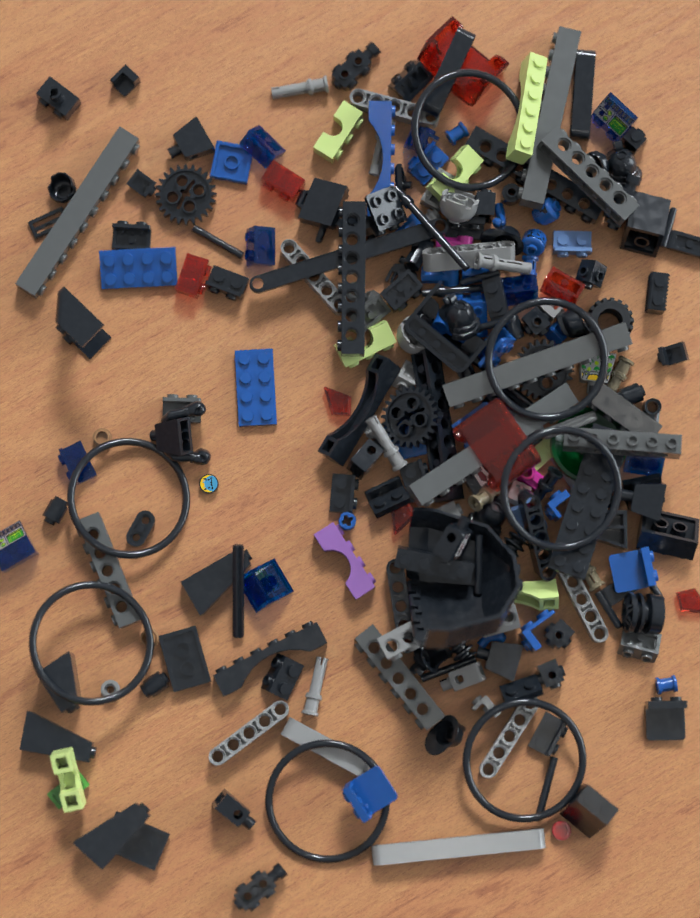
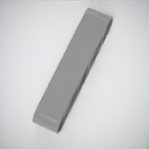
(401, 115)
(438, 260)
(318, 285)
(583, 609)
(239, 734)
(303, 734)
(502, 743)

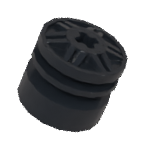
(643, 613)

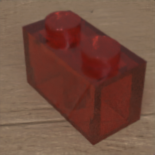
(282, 181)
(193, 276)
(562, 286)

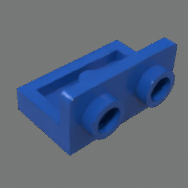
(555, 500)

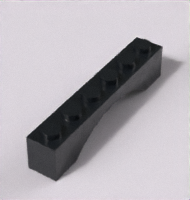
(379, 378)
(233, 678)

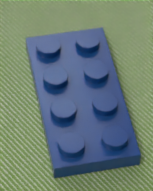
(138, 267)
(255, 387)

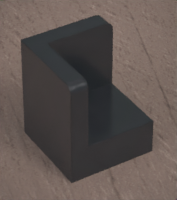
(125, 80)

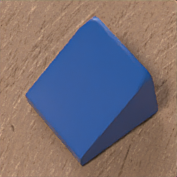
(555, 334)

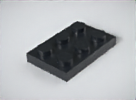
(184, 658)
(145, 846)

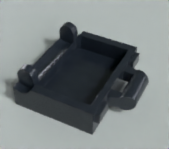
(322, 203)

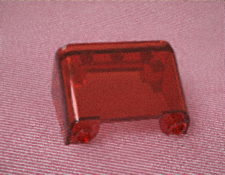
(467, 89)
(493, 437)

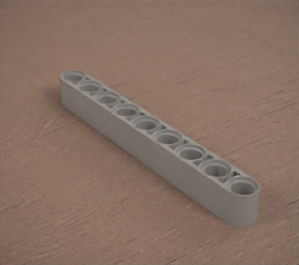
(458, 846)

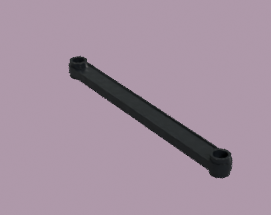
(330, 261)

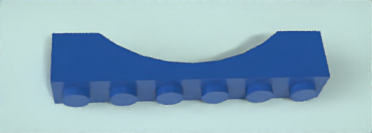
(380, 118)

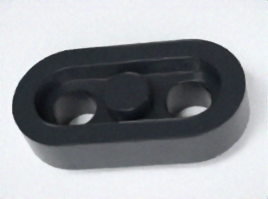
(139, 528)

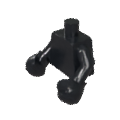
(175, 437)

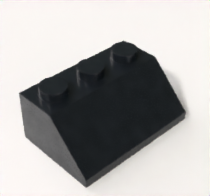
(670, 536)

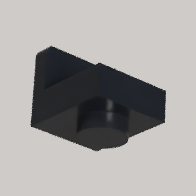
(142, 184)
(673, 354)

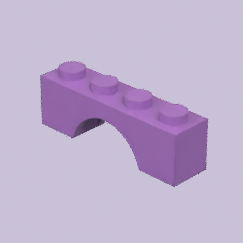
(359, 581)

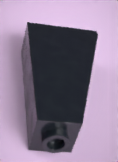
(212, 582)
(46, 736)
(111, 836)

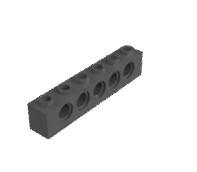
(588, 185)
(627, 443)
(120, 619)
(433, 714)

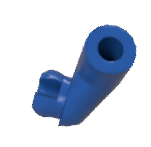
(500, 219)
(483, 642)

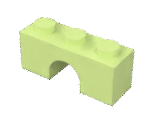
(331, 146)
(466, 162)
(380, 339)
(66, 769)

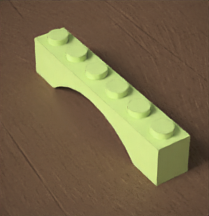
(523, 135)
(539, 595)

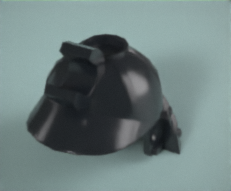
(621, 163)
(460, 317)
(491, 514)
(429, 659)

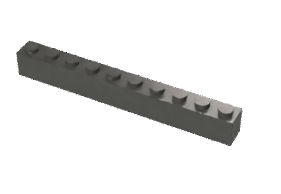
(551, 112)
(78, 212)
(536, 364)
(466, 462)

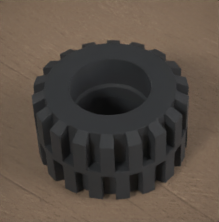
(613, 307)

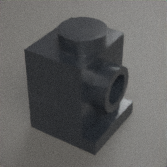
(634, 139)

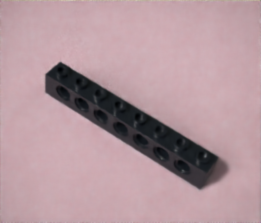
(480, 137)
(354, 210)
(430, 376)

